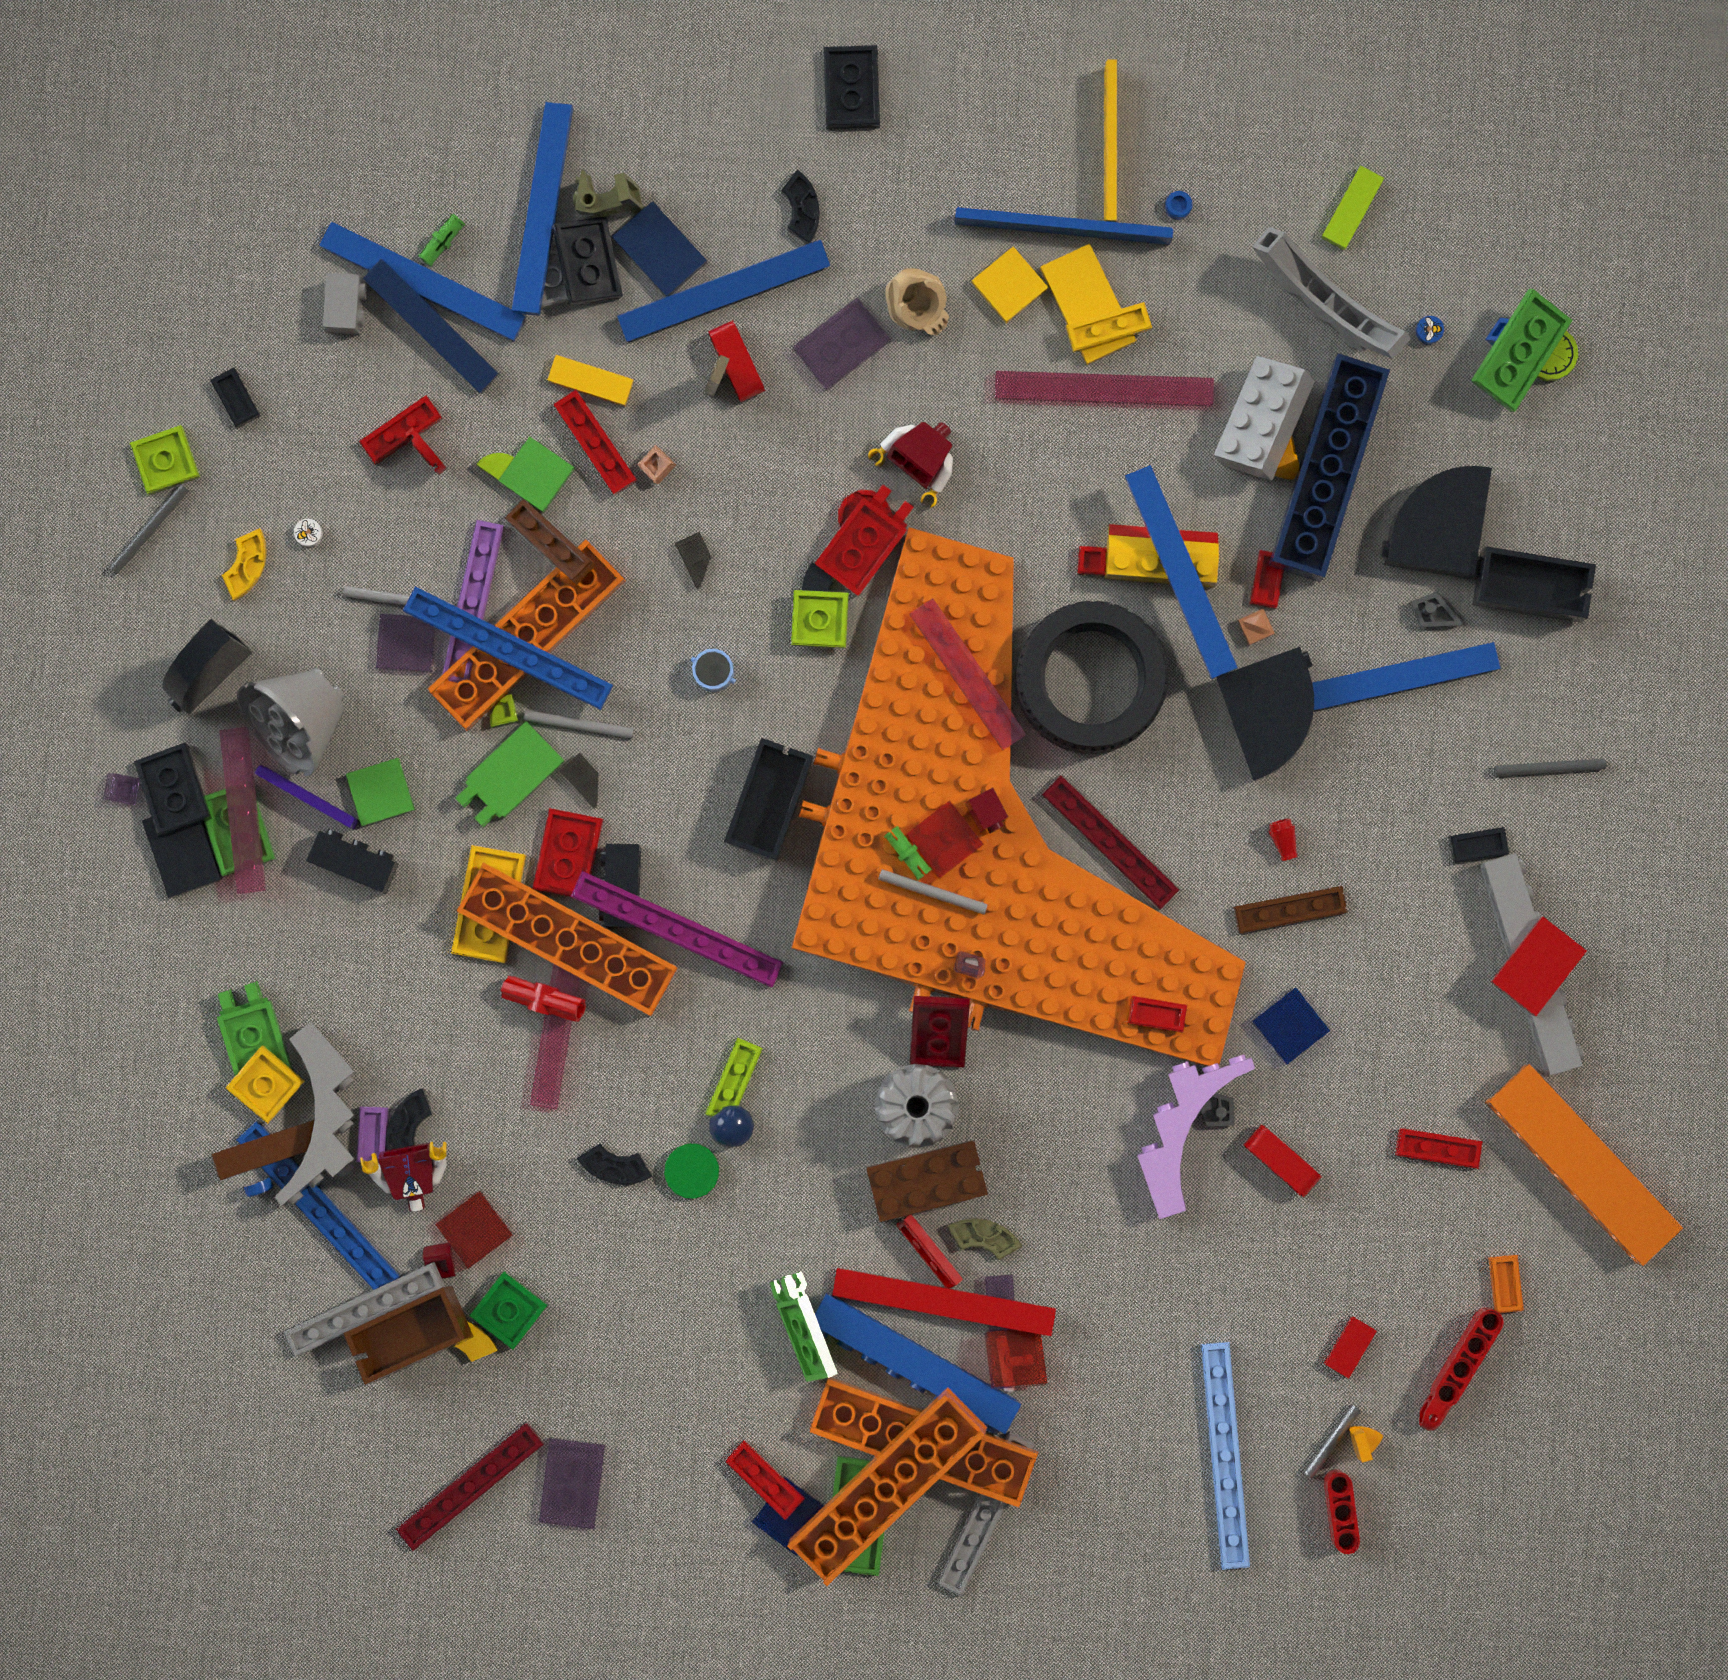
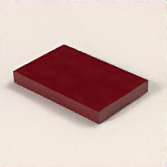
(939, 1031)

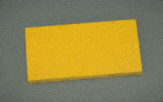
(1083, 293)
(471, 937)

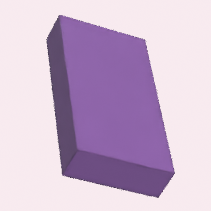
(371, 1132)

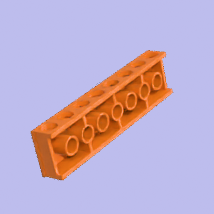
(540, 618)
(567, 939)
(1584, 1165)
(872, 1421)
(887, 1486)

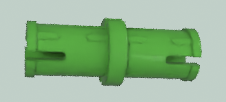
(441, 240)
(907, 852)

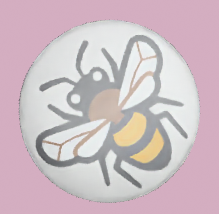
(308, 532)

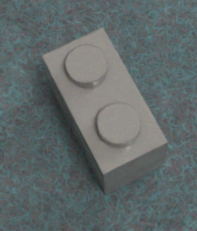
(344, 303)

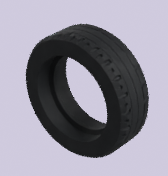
(1102, 618)

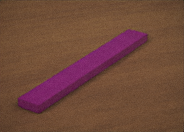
(676, 929)

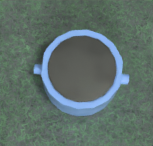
(713, 670)

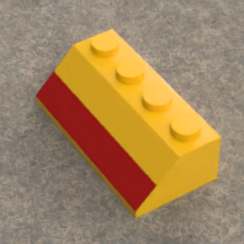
(1134, 557)

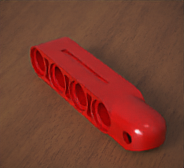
(1472, 1360)

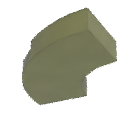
(984, 1234)

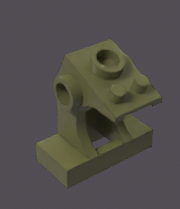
(621, 198)

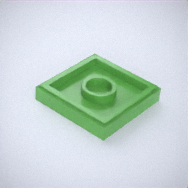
(536, 474)
(380, 792)

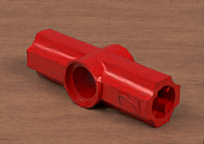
(543, 998)

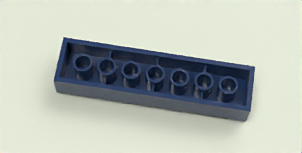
(1329, 467)

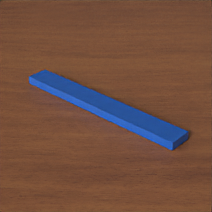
(542, 208)
(1063, 226)
(425, 282)
(723, 290)
(1180, 572)
(508, 648)
(1405, 676)
(329, 1220)

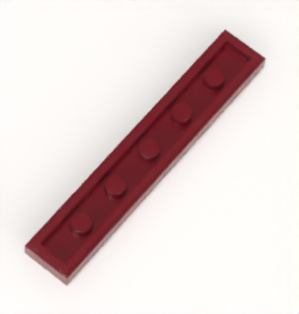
(1110, 842)
(470, 1486)

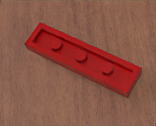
(595, 442)

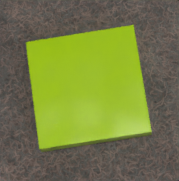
(164, 460)
(819, 619)

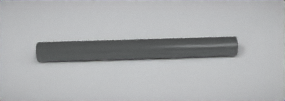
(149, 528)
(1550, 767)

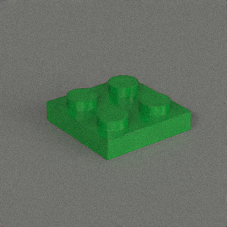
(508, 1310)

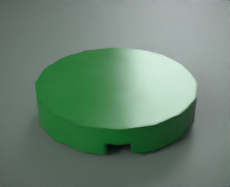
(691, 1170)

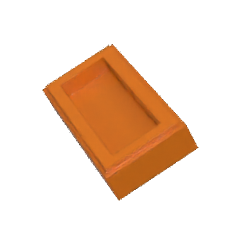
(1506, 1283)

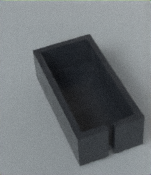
(1534, 584)
(768, 800)

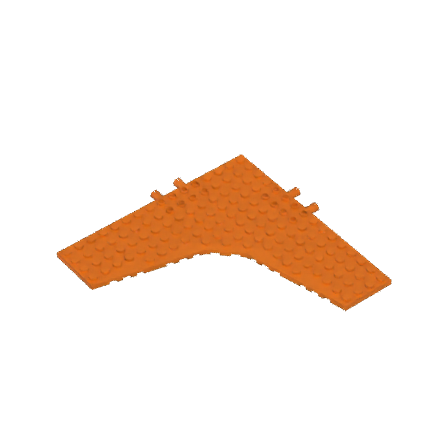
(1051, 931)

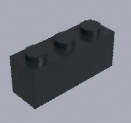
(353, 860)
(622, 870)

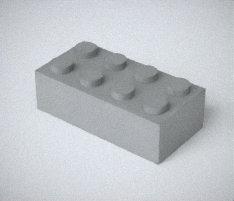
(1264, 417)

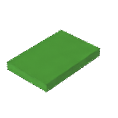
(220, 836)

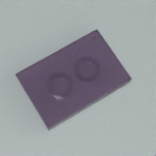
(841, 344)
(572, 1483)

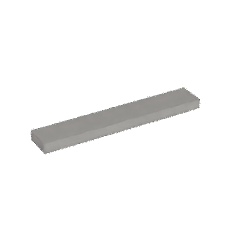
(363, 1309)
(974, 1536)

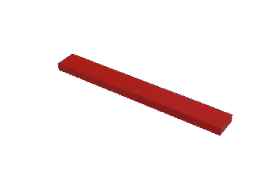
(944, 1301)

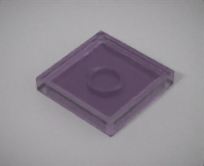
(404, 644)

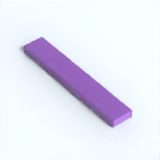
(476, 585)

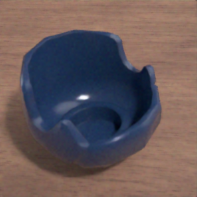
(731, 1126)

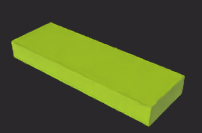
(1352, 208)
(735, 1076)

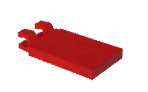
(864, 541)

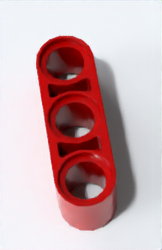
(740, 365)
(1282, 1160)
(1341, 1525)

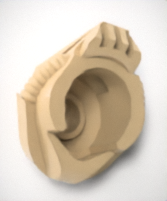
(917, 301)

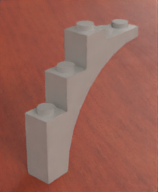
(1325, 300)
(325, 1152)

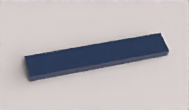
(431, 326)

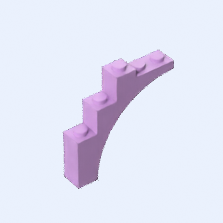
(1173, 1122)

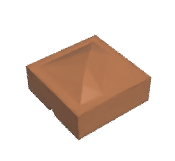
(656, 464)
(1256, 627)

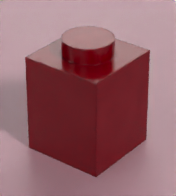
(987, 811)

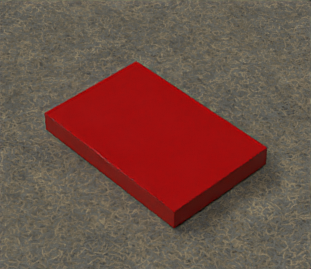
(566, 851)
(1538, 966)

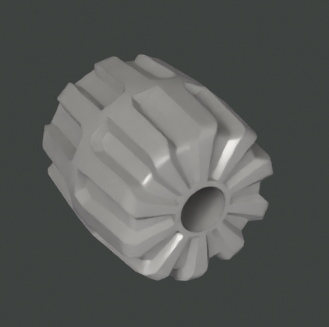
(938, 1113)

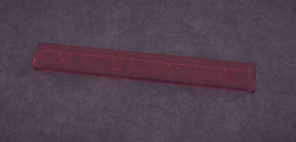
(1104, 388)

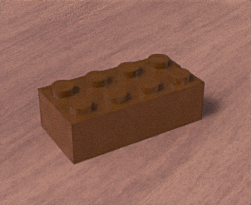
(926, 1180)
(408, 1335)

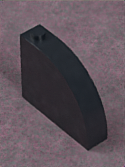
(1441, 524)
(203, 666)
(1270, 709)

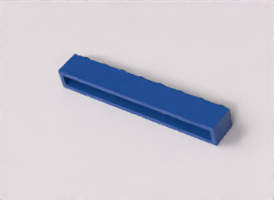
(913, 1362)

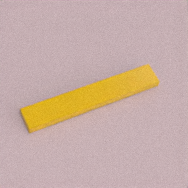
(1110, 140)

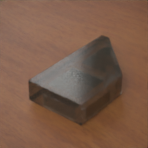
(695, 557)
(583, 778)

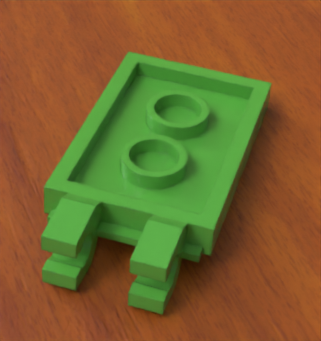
(510, 774)
(250, 1027)
(803, 1327)

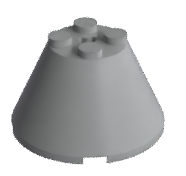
(293, 717)

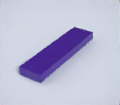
(306, 796)

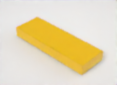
(1108, 327)
(590, 380)

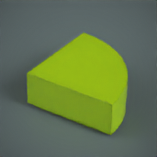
(495, 464)
(504, 712)

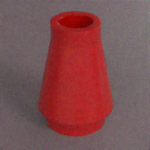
(1284, 838)

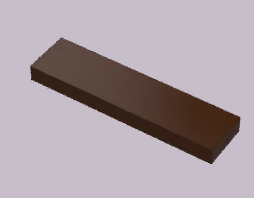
(550, 541)
(1290, 909)
(263, 1151)

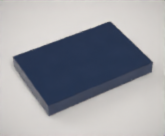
(659, 249)

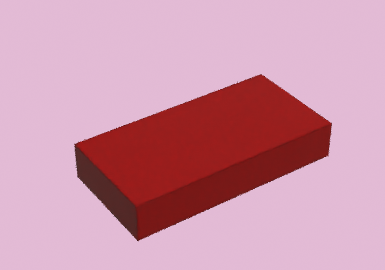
(1266, 582)
(1157, 1014)
(1350, 1347)

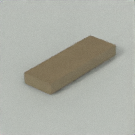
(716, 375)

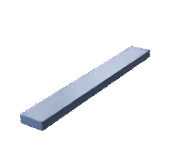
(1225, 1455)

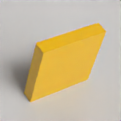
(1009, 284)
(265, 1084)

